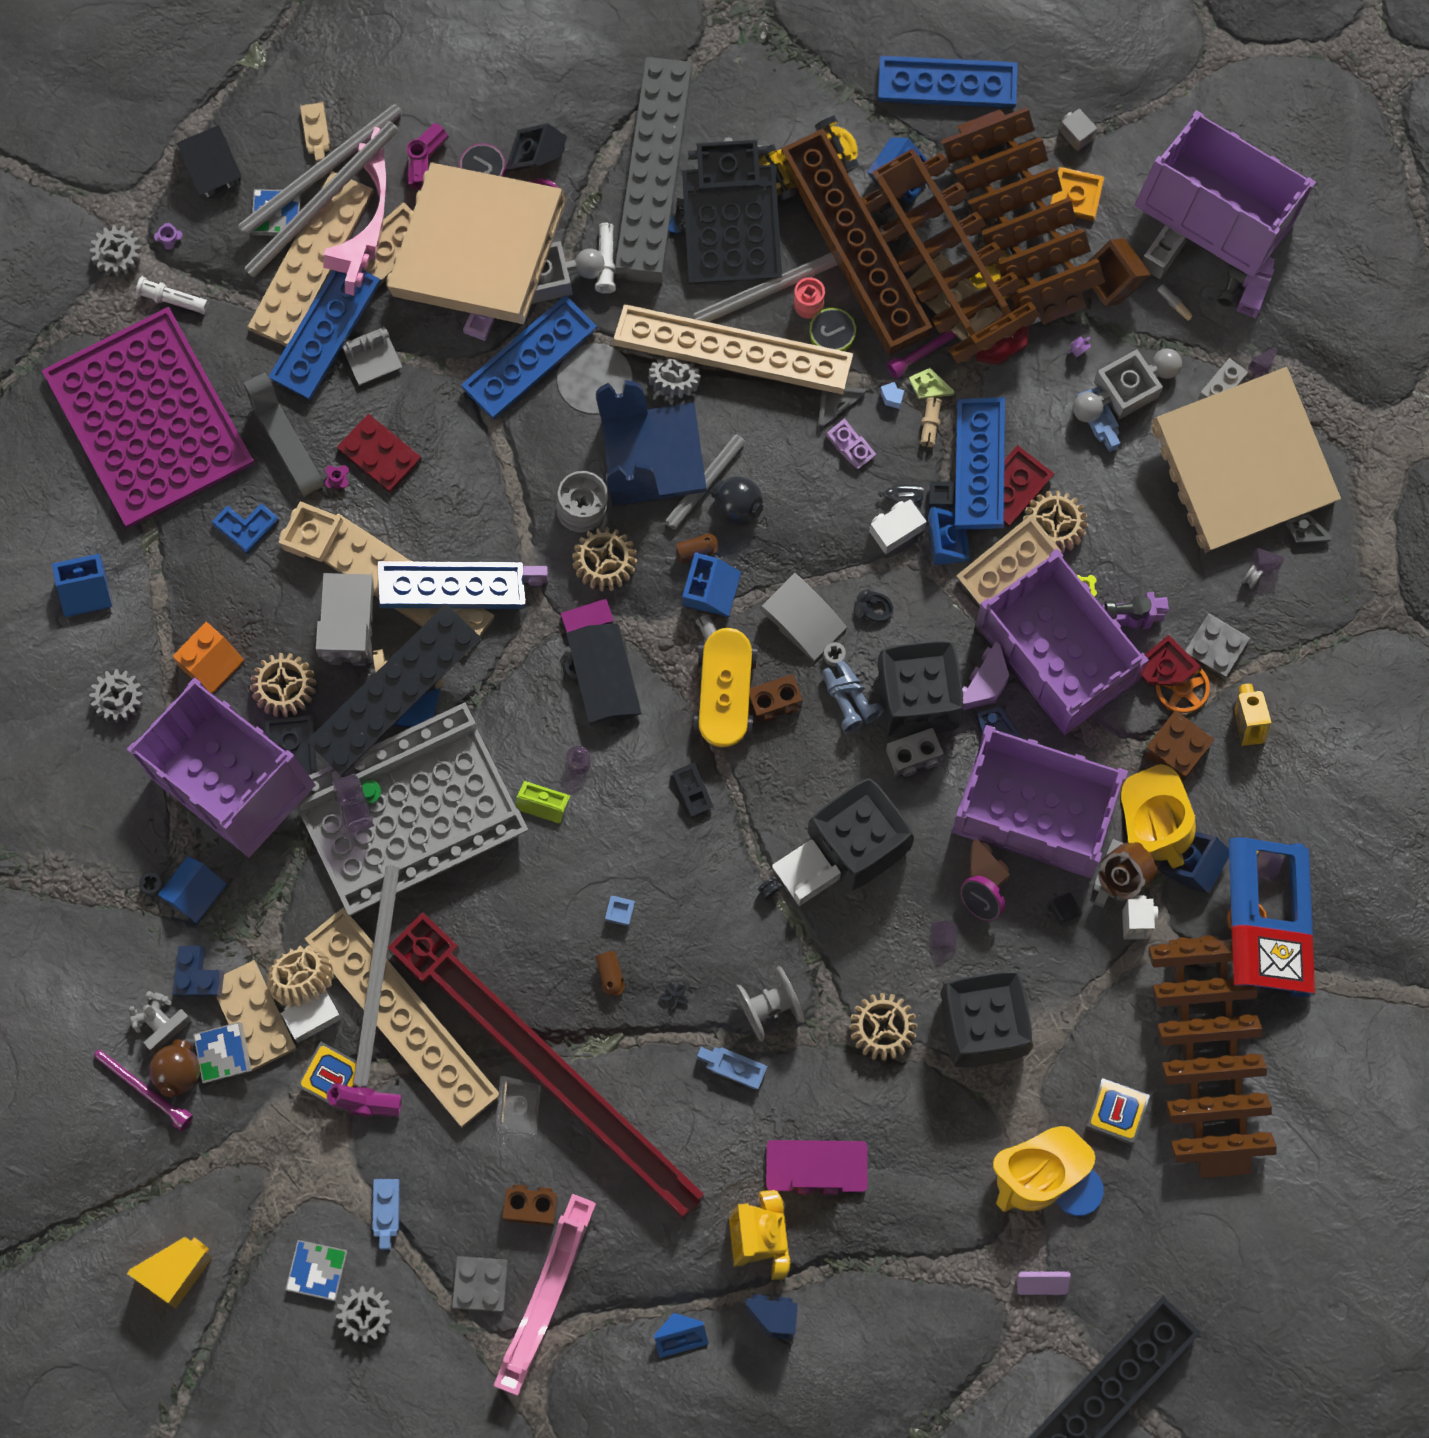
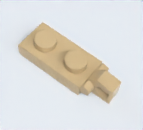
(315, 129)

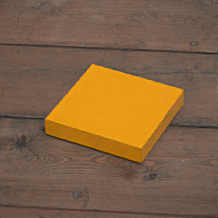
(1082, 190)

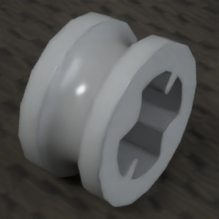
(1252, 577)
(838, 647)

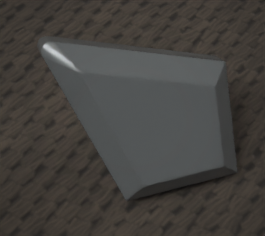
(1307, 530)

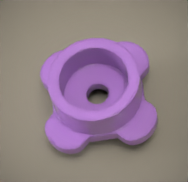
(168, 229)
(1079, 346)

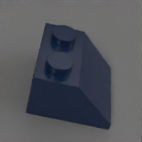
(1201, 863)

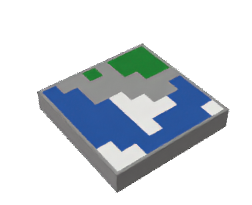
(280, 219)
(222, 1052)
(316, 1270)

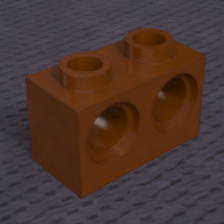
(772, 693)
(529, 1213)

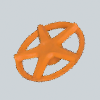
(1185, 691)

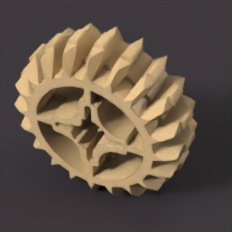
(1064, 522)
(621, 568)
(293, 684)
(302, 981)
(895, 1009)

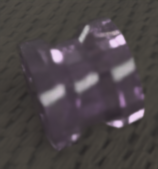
(580, 764)

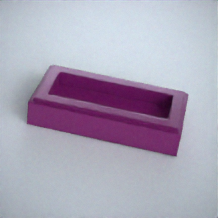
(591, 614)

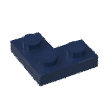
(190, 976)

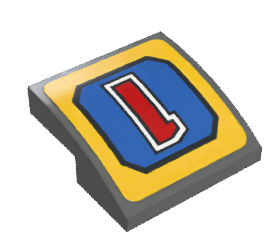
(325, 1069)
(1117, 1111)

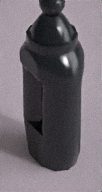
(903, 493)

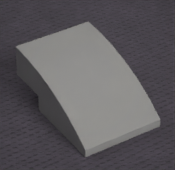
(803, 617)

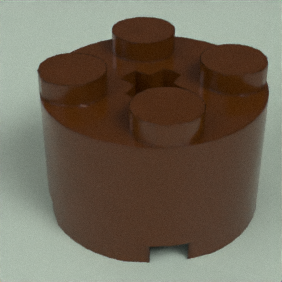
(1127, 870)

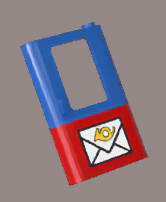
(1266, 949)

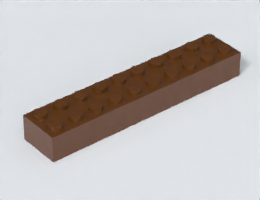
(855, 242)

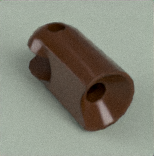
(704, 544)
(611, 973)

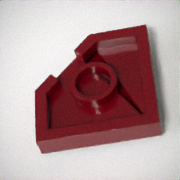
(1005, 348)
(1169, 664)

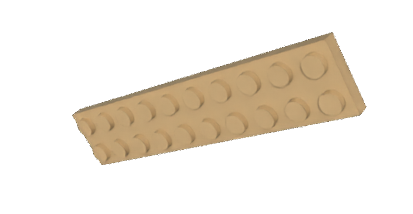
(733, 349)
(406, 1021)

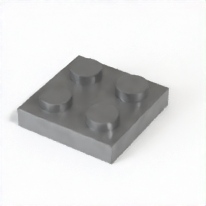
(1217, 646)
(480, 1284)

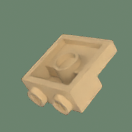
(310, 532)

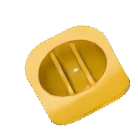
(1159, 813)
(1041, 1169)

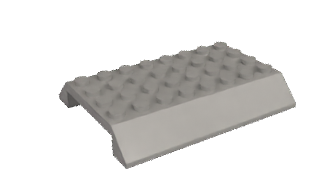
(433, 812)

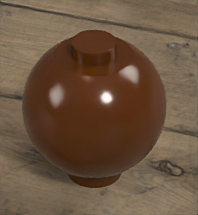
(175, 1069)

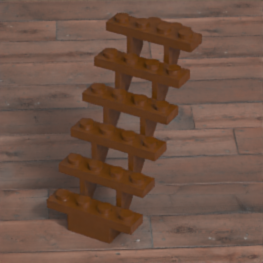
(908, 173)
(1056, 294)
(1212, 1154)

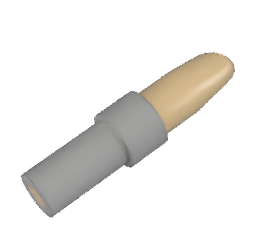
(1175, 302)

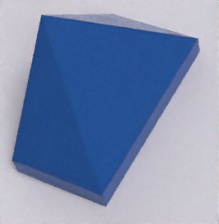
(680, 1334)

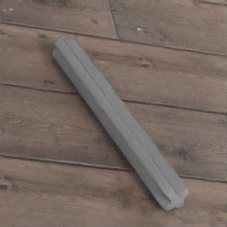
(711, 475)

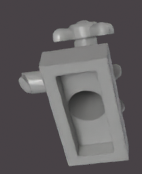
(163, 1027)

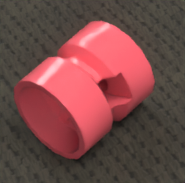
(809, 297)

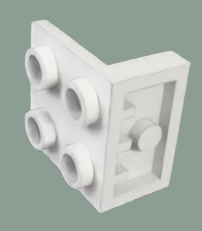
(806, 872)

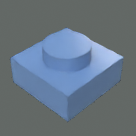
(620, 910)

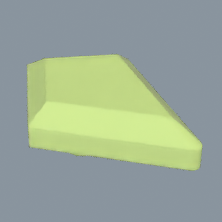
(929, 384)

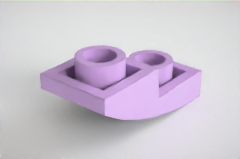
(849, 444)

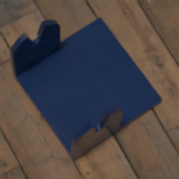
(649, 450)

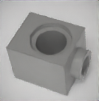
(1078, 129)

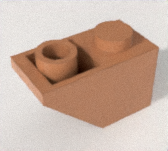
(985, 865)

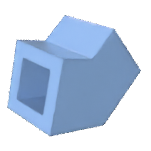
(891, 395)

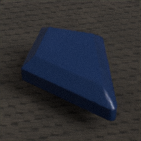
(997, 718)

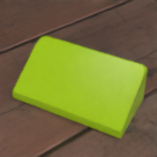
(542, 802)

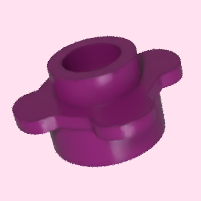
(340, 482)

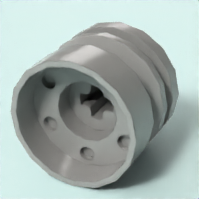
(580, 489)

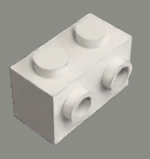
(1139, 918)

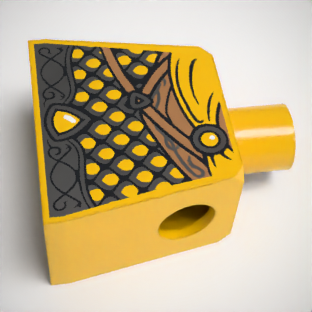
(1251, 716)

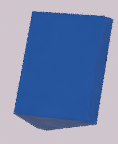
(946, 542)
(192, 889)

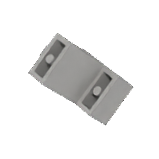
(346, 619)

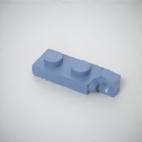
(1106, 426)
(733, 1066)
(386, 1210)

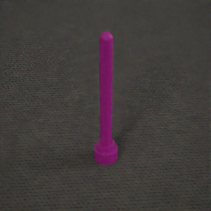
(898, 366)
(179, 1117)

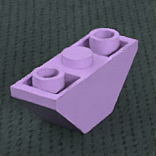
(987, 680)

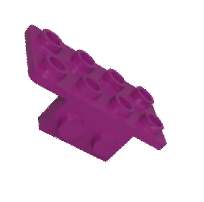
(816, 1166)

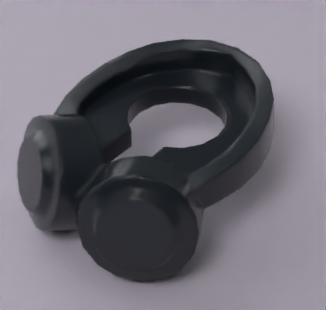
(862, 610)

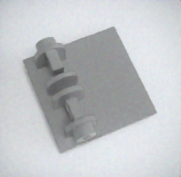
(371, 356)

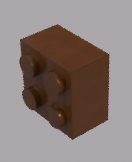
(1121, 271)
(1179, 745)

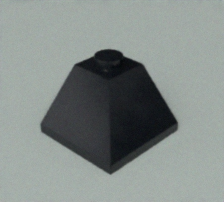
(535, 147)

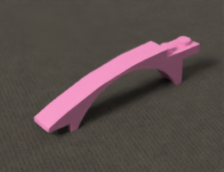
(355, 253)
(546, 1294)

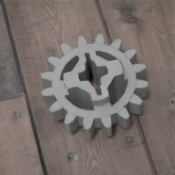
(118, 240)
(674, 377)
(107, 699)
(352, 1315)

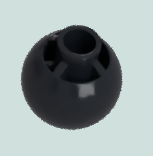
(738, 500)

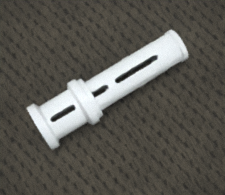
(605, 280)
(161, 293)

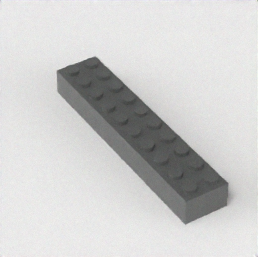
(654, 170)

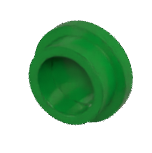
(371, 791)

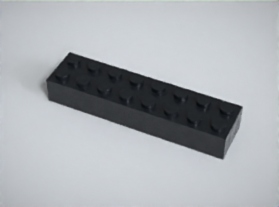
(1121, 1375)

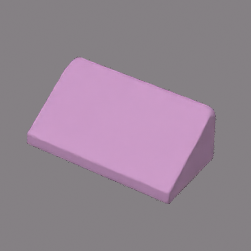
(1043, 1283)

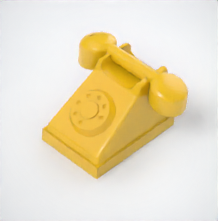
(761, 1233)

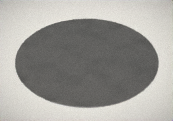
(587, 371)

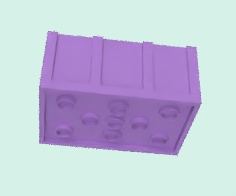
(1224, 194)
(1061, 642)
(222, 768)
(1038, 802)

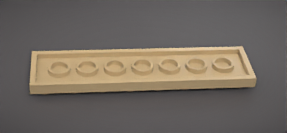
(302, 269)
(359, 553)

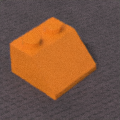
(208, 658)

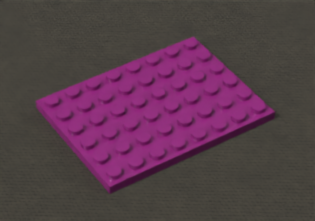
(148, 417)

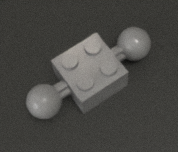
(555, 280)
(1127, 384)

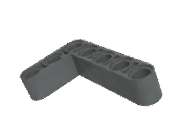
(282, 435)

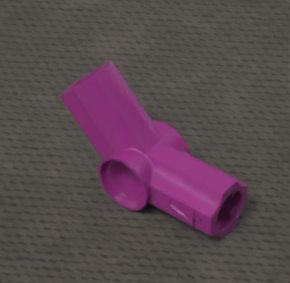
(428, 144)
(364, 1101)

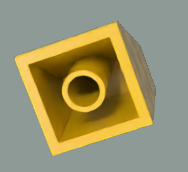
(173, 1270)

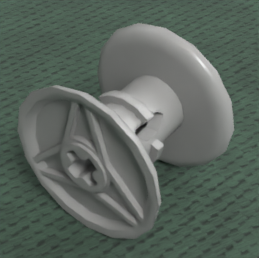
(770, 1003)

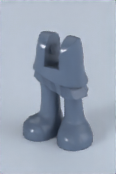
(850, 685)

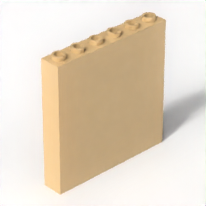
(476, 242)
(1245, 460)

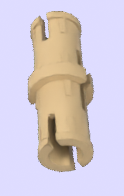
(930, 422)

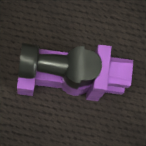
(1254, 288)
(1138, 611)

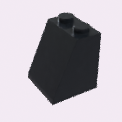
(209, 161)

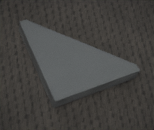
(834, 404)

